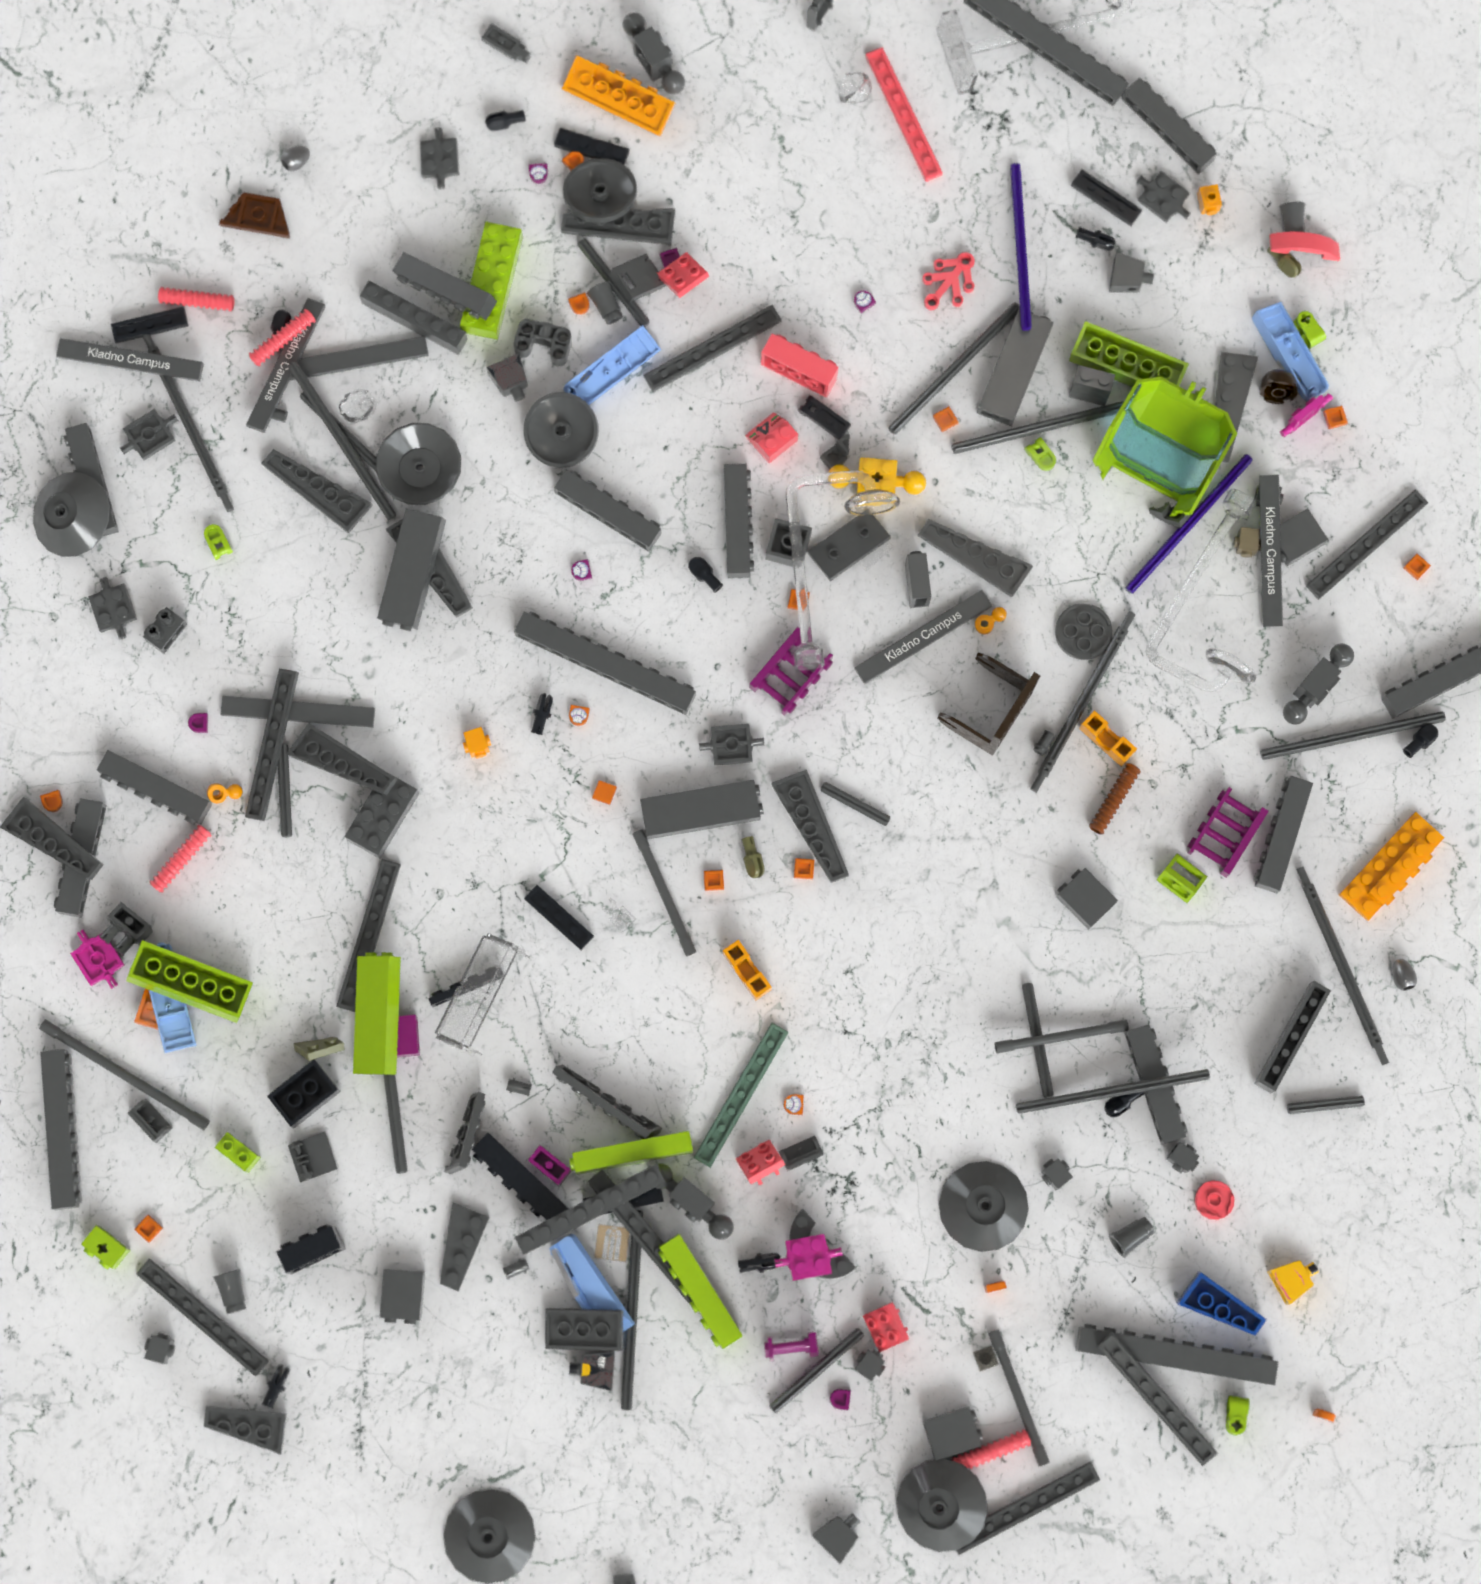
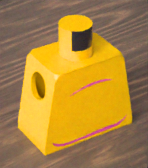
(1293, 1280)

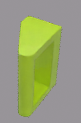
(1177, 883)

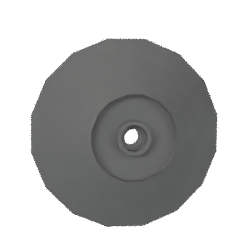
(415, 446)
(83, 519)
(964, 1215)
(953, 1488)
(511, 1534)

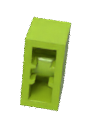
(237, 1152)
(115, 1248)

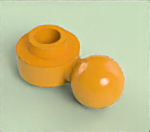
(998, 614)
(233, 791)

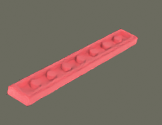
(903, 114)

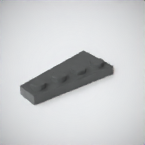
(466, 1134)
(462, 1241)
(251, 1426)

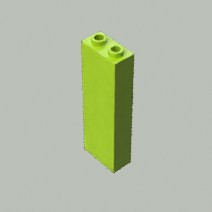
(376, 1014)
(631, 1153)

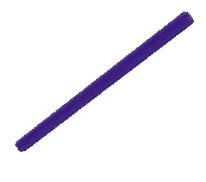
(1021, 251)
(1181, 532)

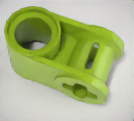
(1310, 329)
(1237, 1410)

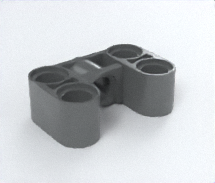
(546, 335)

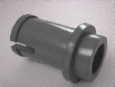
(280, 415)
(1044, 742)
(518, 1087)
(516, 1268)

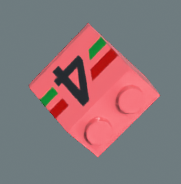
(772, 437)

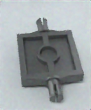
(439, 158)
(1163, 197)
(149, 434)
(112, 608)
(731, 744)

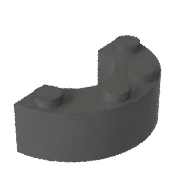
(802, 1228)

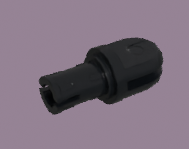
(503, 120)
(1096, 239)
(279, 320)
(703, 572)
(542, 713)
(1421, 740)
(1119, 1104)
(759, 1263)
(275, 1389)

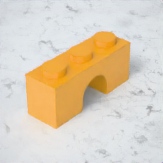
(1099, 732)
(746, 970)

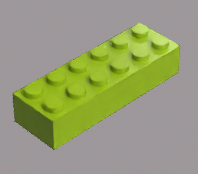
(494, 275)
(1124, 357)
(189, 981)

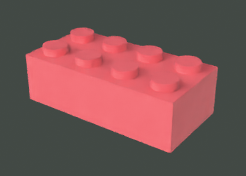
(799, 365)

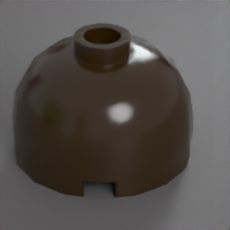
(1278, 386)

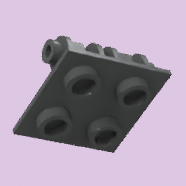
(312, 1157)

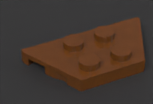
(257, 215)

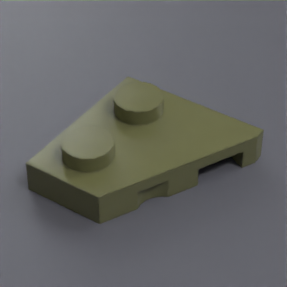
(319, 1048)

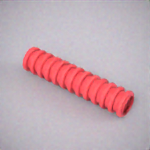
(196, 299)
(282, 337)
(180, 858)
(994, 1450)

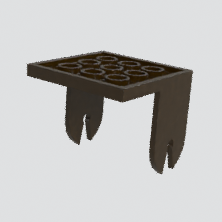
(1013, 678)

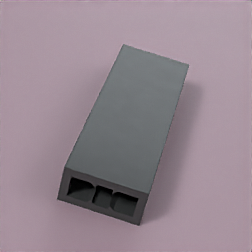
(1014, 369)
(411, 569)
(701, 809)

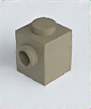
(1247, 542)

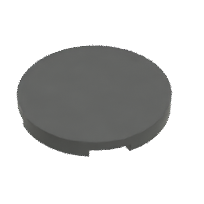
(1083, 631)

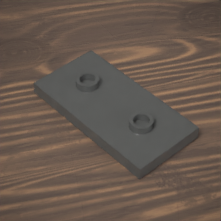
(848, 545)
(584, 1329)

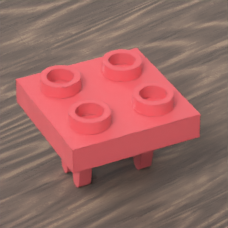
(683, 275)
(760, 1162)
(886, 1327)

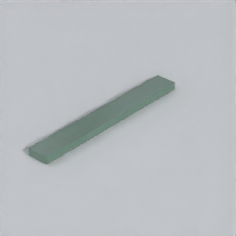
(741, 1095)

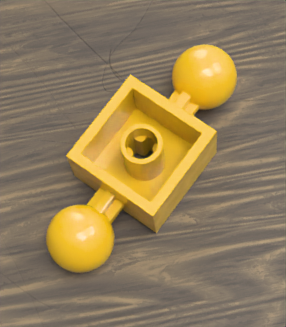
(885, 470)

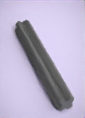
(855, 803)
(1327, 1104)

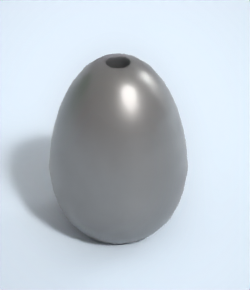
(295, 158)
(1404, 975)

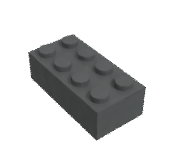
(381, 818)

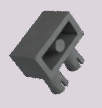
(164, 630)
(126, 921)

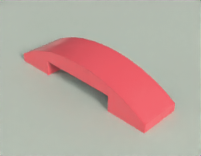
(1305, 242)

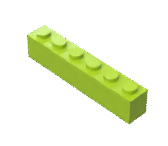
(700, 1291)

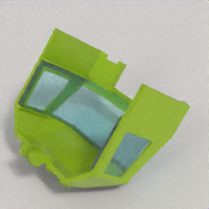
(1167, 441)

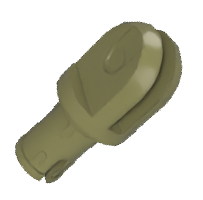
(1287, 263)
(752, 859)

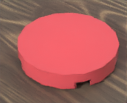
(1214, 1200)

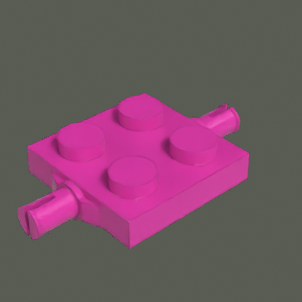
(1300, 416)
(97, 959)
(808, 1257)

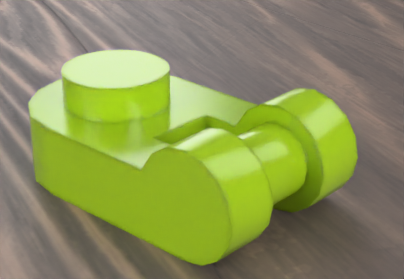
(1045, 460)
(213, 536)

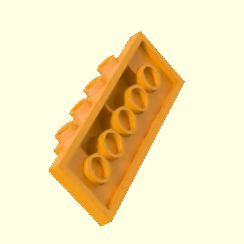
(619, 95)
(1392, 867)

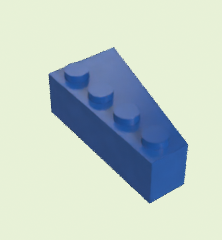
(1217, 1303)

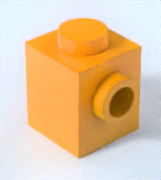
(1209, 199)
(476, 743)

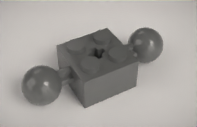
(653, 54)
(1320, 679)
(696, 1205)

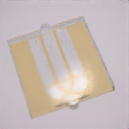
(611, 1243)

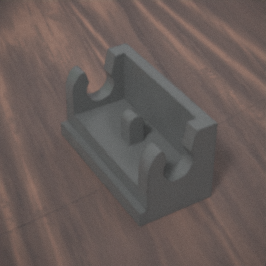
(150, 1120)
(801, 1153)

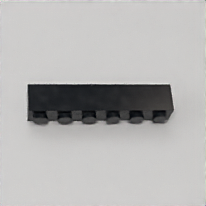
(517, 1177)

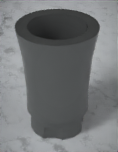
(1293, 216)
(605, 302)
(1131, 1236)
(231, 1290)

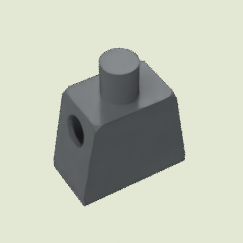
(1128, 274)
(838, 1536)

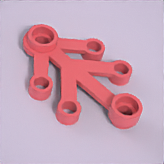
(950, 278)

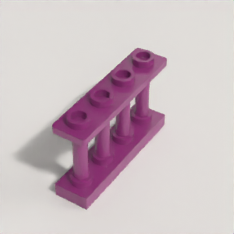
(772, 668)
(1236, 848)
(808, 1345)

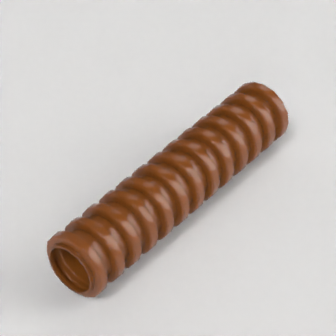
(1114, 798)

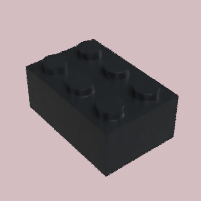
(303, 1093)
(310, 1249)

